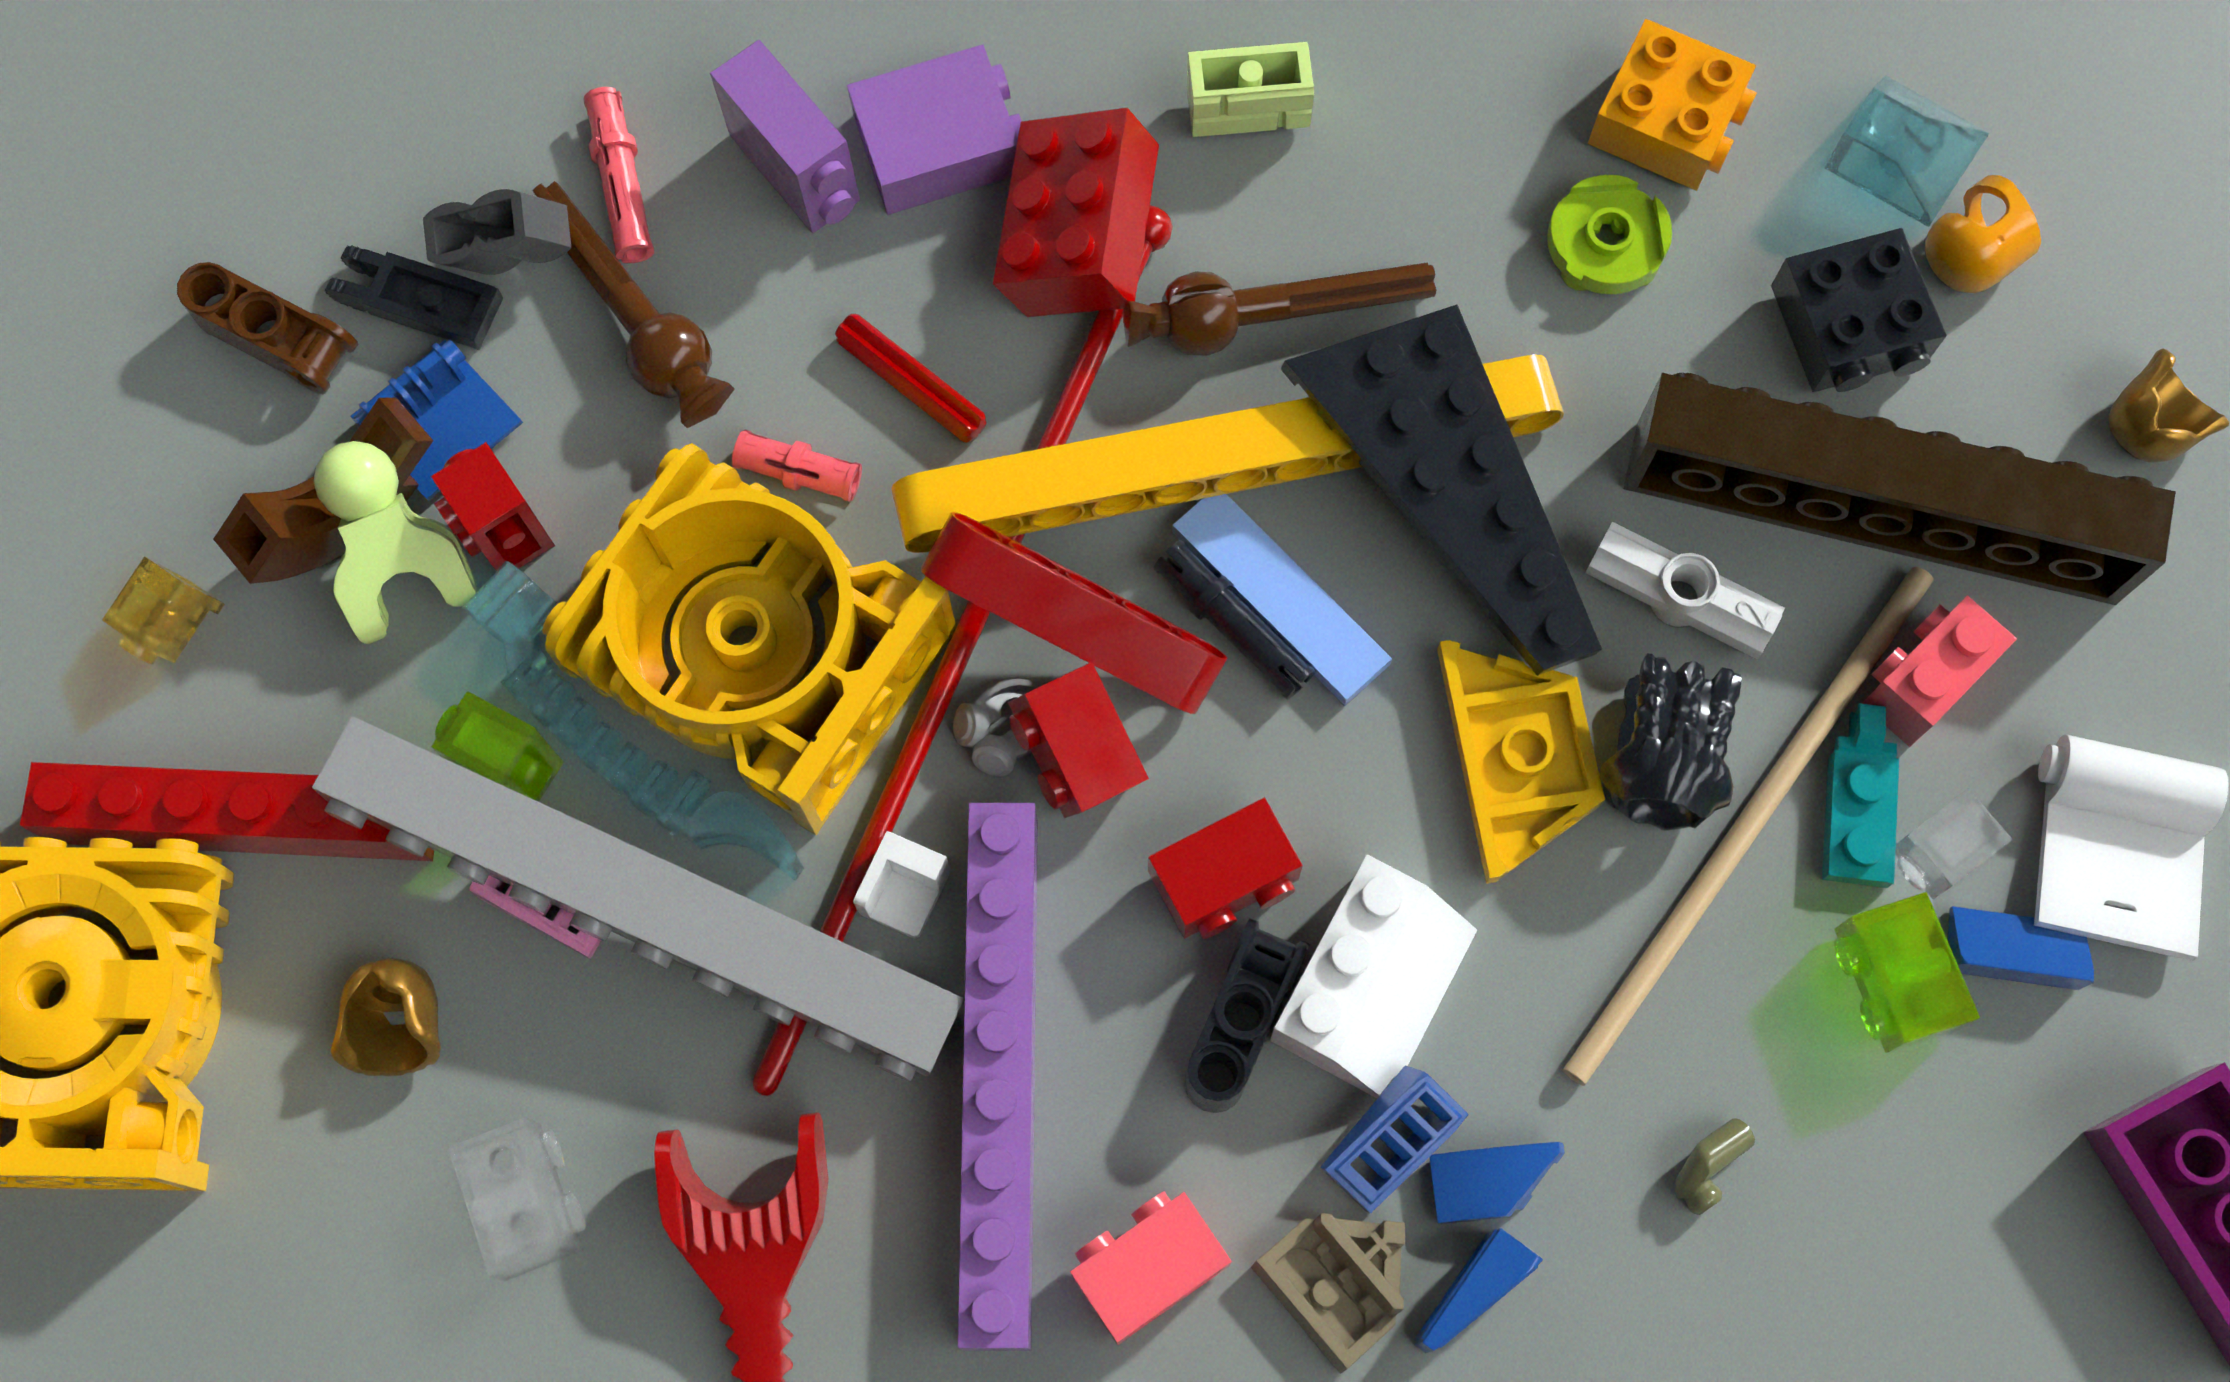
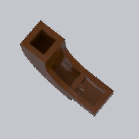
(290, 529)

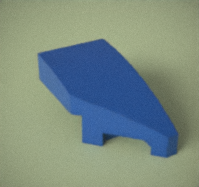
(1489, 1180)

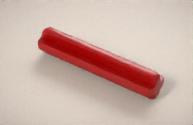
(911, 378)

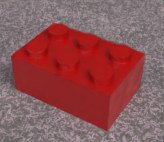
(1076, 213)

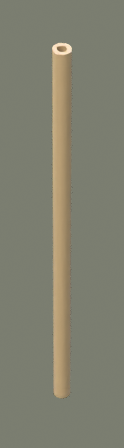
(1746, 827)

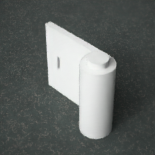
(2125, 836)

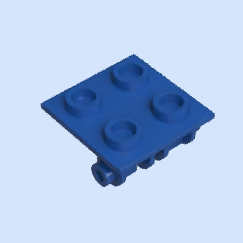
(450, 406)

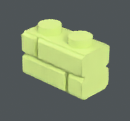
(1250, 89)

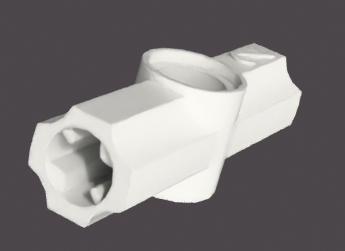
(1722, 606)

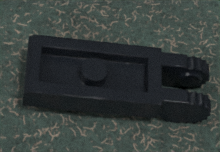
(418, 296)

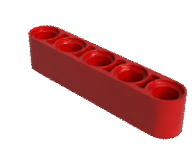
(1073, 613)

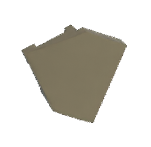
(1338, 1282)

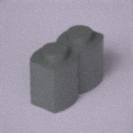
(497, 232)

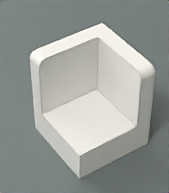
(902, 885)

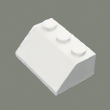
(1375, 978)

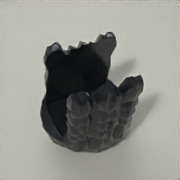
(1673, 745)

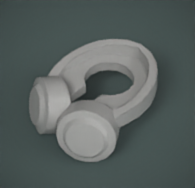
(971, 724)

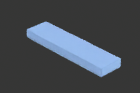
(1282, 596)

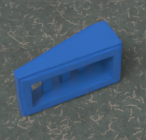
(1409, 1154)
(1487, 1276)

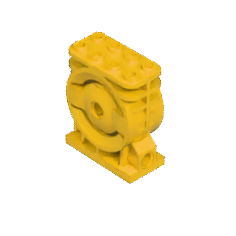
(710, 520)
(140, 1082)

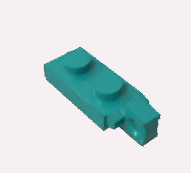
(1862, 803)

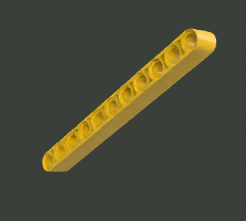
(1170, 463)

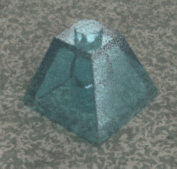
(1906, 150)

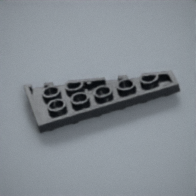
(1445, 457)

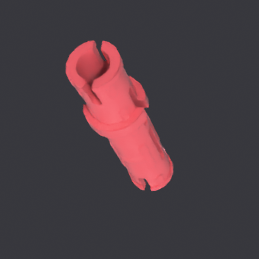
(615, 154)

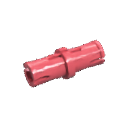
(796, 465)

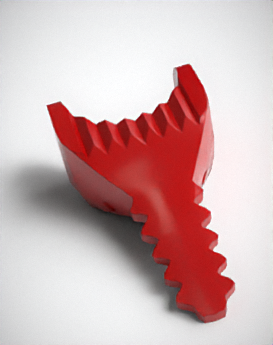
(747, 1248)

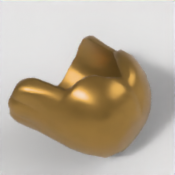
(2159, 415)
(363, 1034)

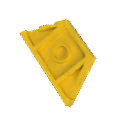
(1520, 753)

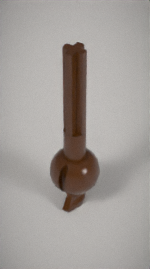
(1204, 312)
(663, 350)

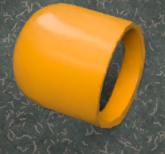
(1976, 256)

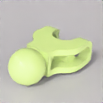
(383, 538)

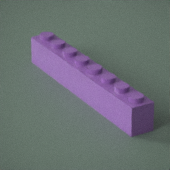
(998, 1080)

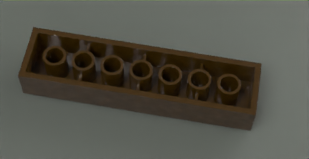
(1899, 489)

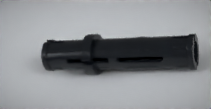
(1216, 602)

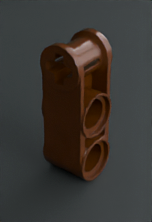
(299, 342)

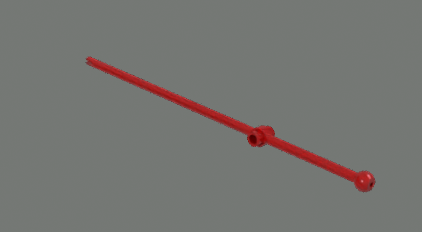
(949, 673)

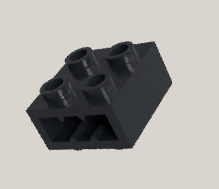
(1858, 311)

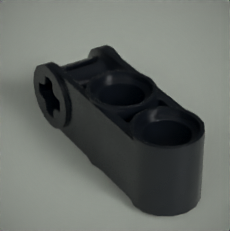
(1258, 976)

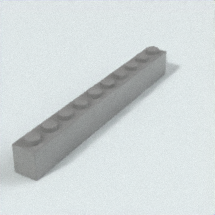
(638, 897)

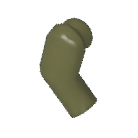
(1709, 1158)

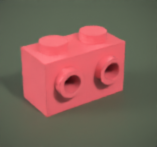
(1940, 670)
(1149, 1265)

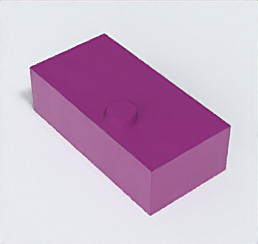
(2175, 1176)

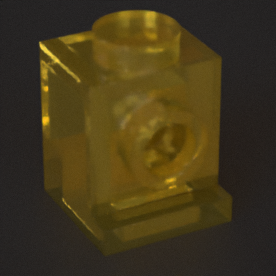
(159, 612)

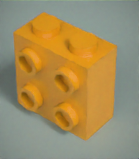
(1674, 105)

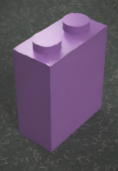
(936, 128)
(786, 136)

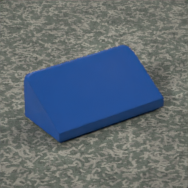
(2017, 950)

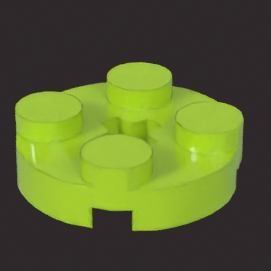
(1602, 267)

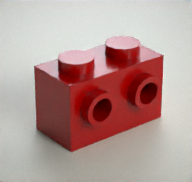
(488, 509)
(1076, 741)
(1226, 870)

